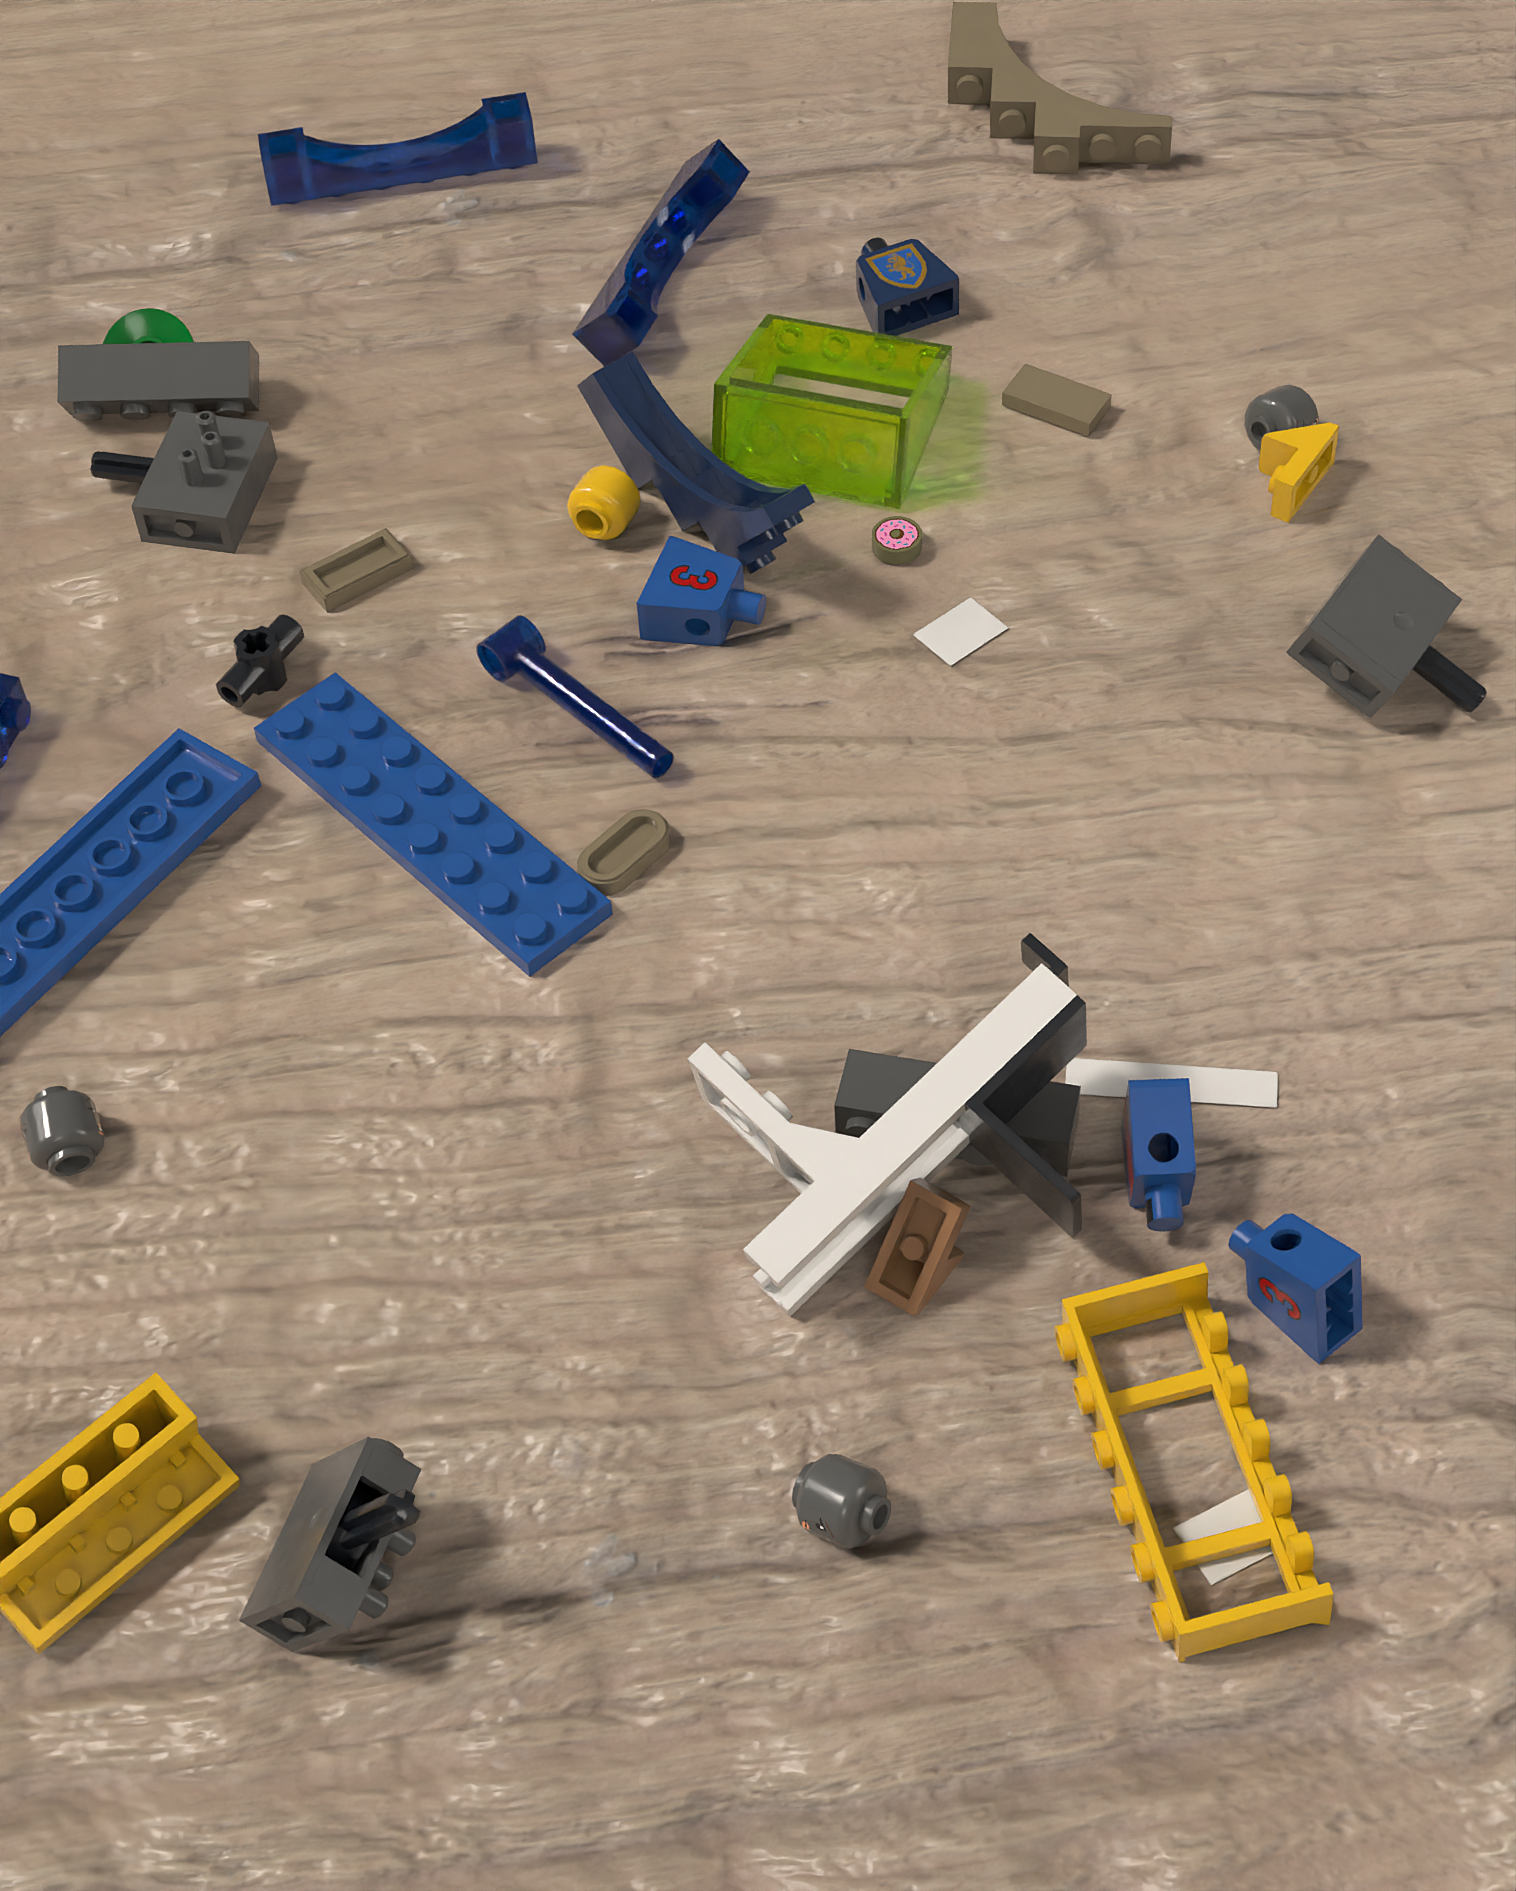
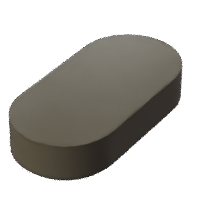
(624, 851)

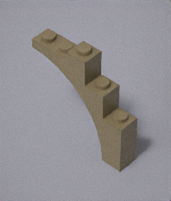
(1027, 107)

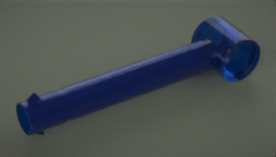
(521, 650)

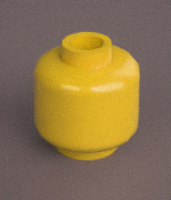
(603, 502)

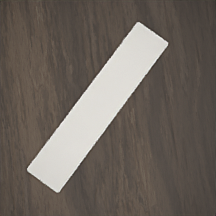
(1206, 1083)

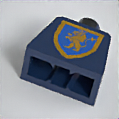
(904, 286)

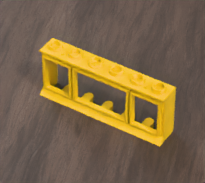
(1141, 1302)

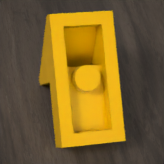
(1296, 464)

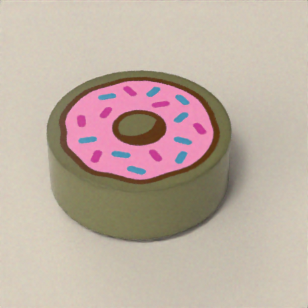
(897, 540)

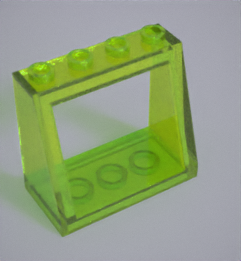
(823, 439)

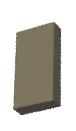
(1056, 400)
(356, 570)

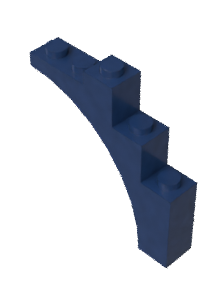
(655, 446)

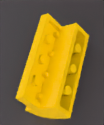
(104, 1510)

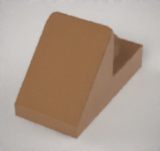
(918, 1247)

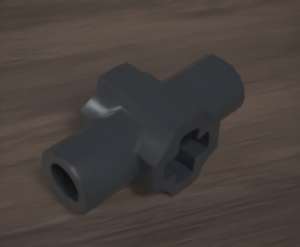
(260, 660)

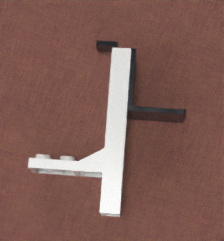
(856, 1183)

